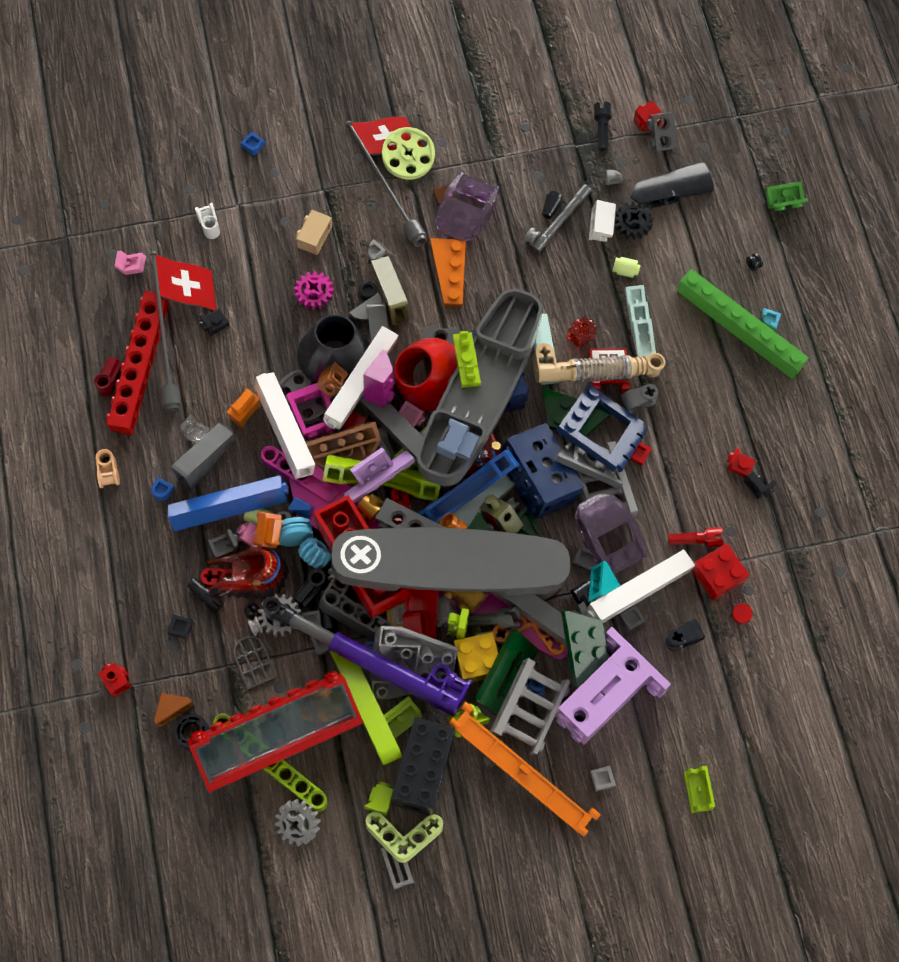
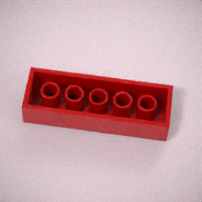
(344, 517)

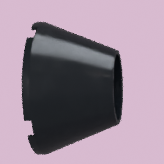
(316, 357)

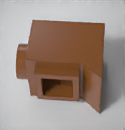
(328, 382)

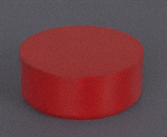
(742, 613)

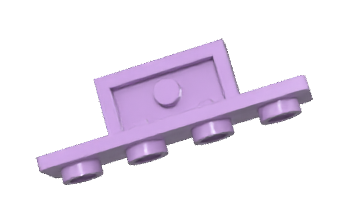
(375, 471)

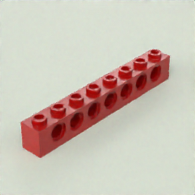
(126, 422)

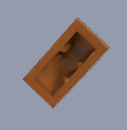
(171, 707)

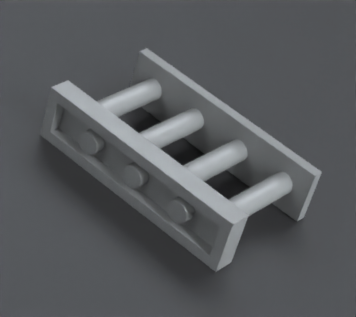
(625, 490)
(510, 707)

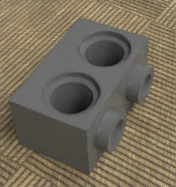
(667, 130)

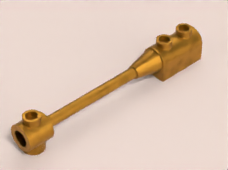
(370, 507)

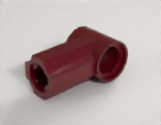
(108, 376)

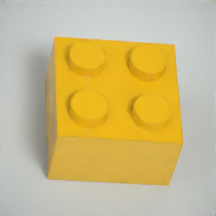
(476, 656)

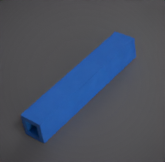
(227, 503)

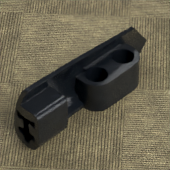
(673, 185)

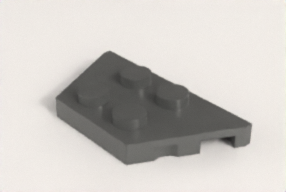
(583, 462)

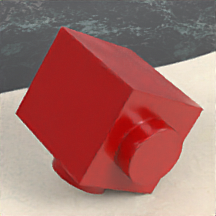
(114, 678)

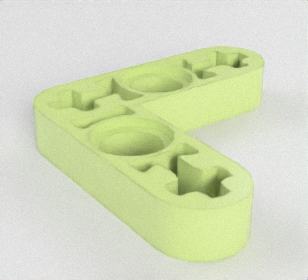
(400, 841)

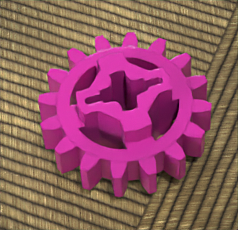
(313, 284)

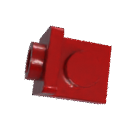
(740, 463)

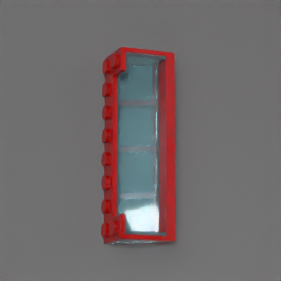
(274, 730)

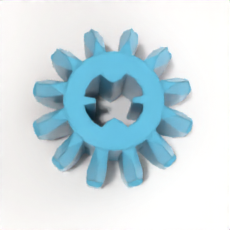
(315, 553)

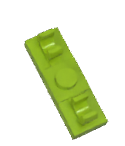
(466, 359)
(458, 624)

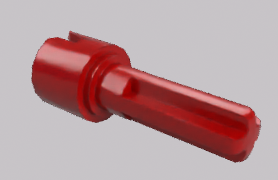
(706, 537)

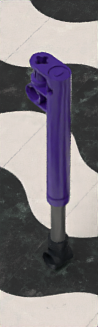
(441, 693)

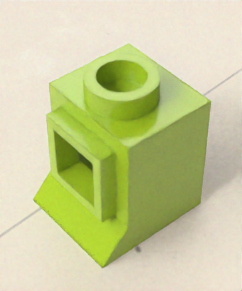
(380, 798)

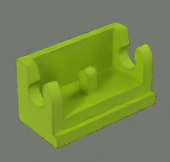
(402, 716)
(699, 789)

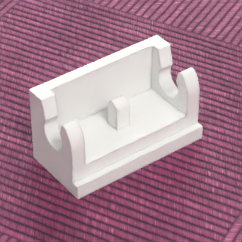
(602, 221)

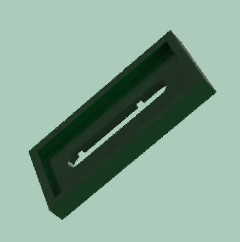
(512, 646)

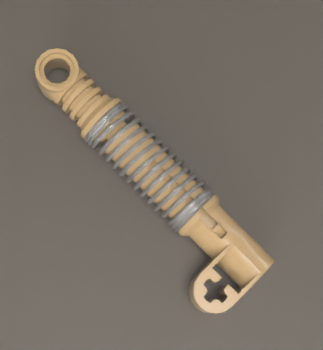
(578, 370)

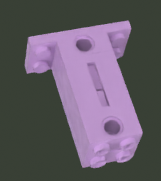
(609, 689)

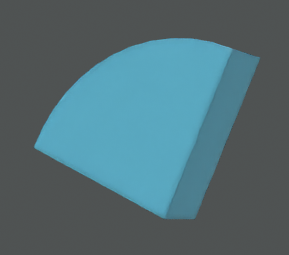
(770, 318)

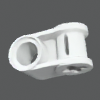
(208, 218)

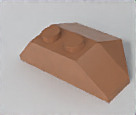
(352, 442)

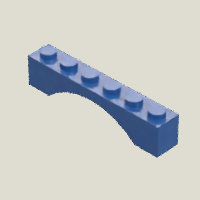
(471, 487)

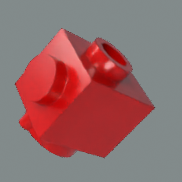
(642, 115)

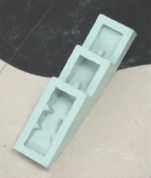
(640, 320)
(471, 509)

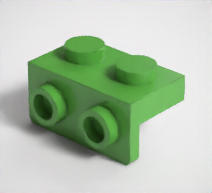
(785, 195)

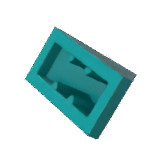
(601, 581)

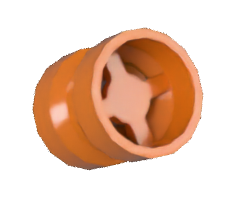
(451, 521)

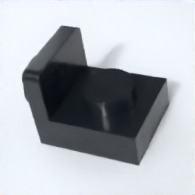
(213, 322)
(757, 486)

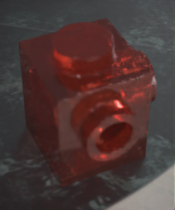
(582, 331)

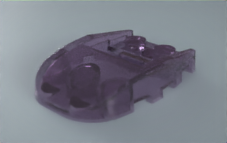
(461, 219)
(602, 515)

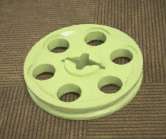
(409, 146)

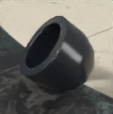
(248, 613)

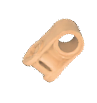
(106, 472)

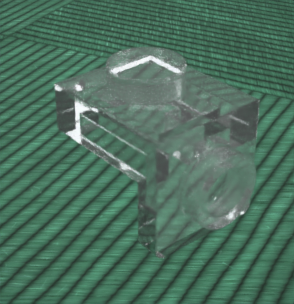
(193, 429)

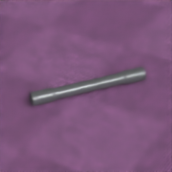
(543, 239)

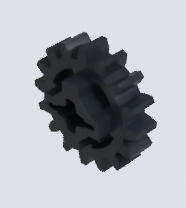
(633, 220)

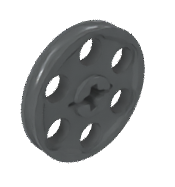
(318, 411)

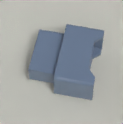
(457, 441)

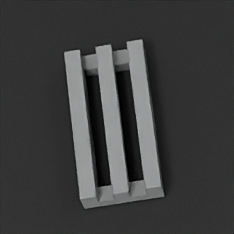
(402, 883)

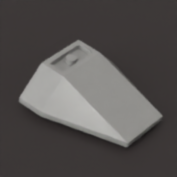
(411, 651)

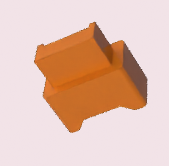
(244, 408)
(268, 530)

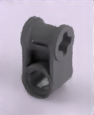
(636, 399)

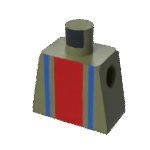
(497, 511)

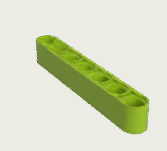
(369, 710)
(295, 779)

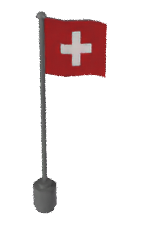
(371, 139)
(184, 285)

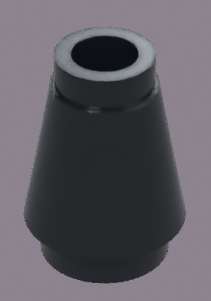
(552, 203)

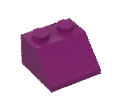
(379, 381)

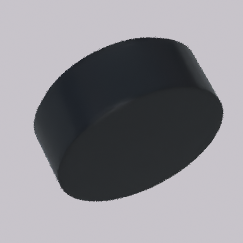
(367, 290)

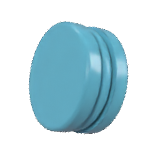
(295, 531)

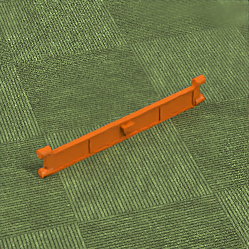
(522, 772)

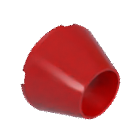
(444, 363)

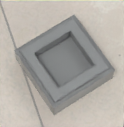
(602, 778)

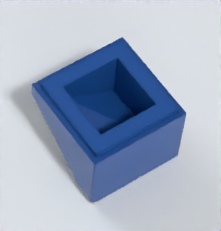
(301, 508)

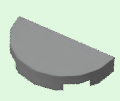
(361, 311)

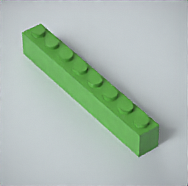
(742, 324)

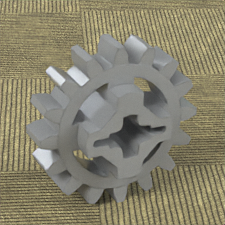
(277, 626)
(291, 829)

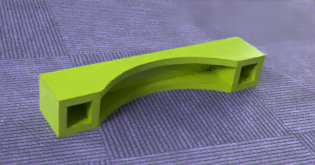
(411, 481)

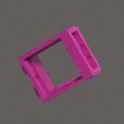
(302, 395)

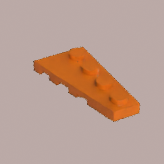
(450, 263)

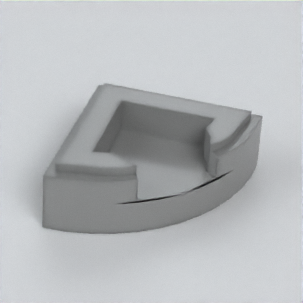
(613, 177)
(375, 250)

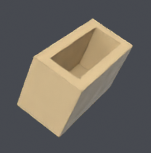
(314, 232)

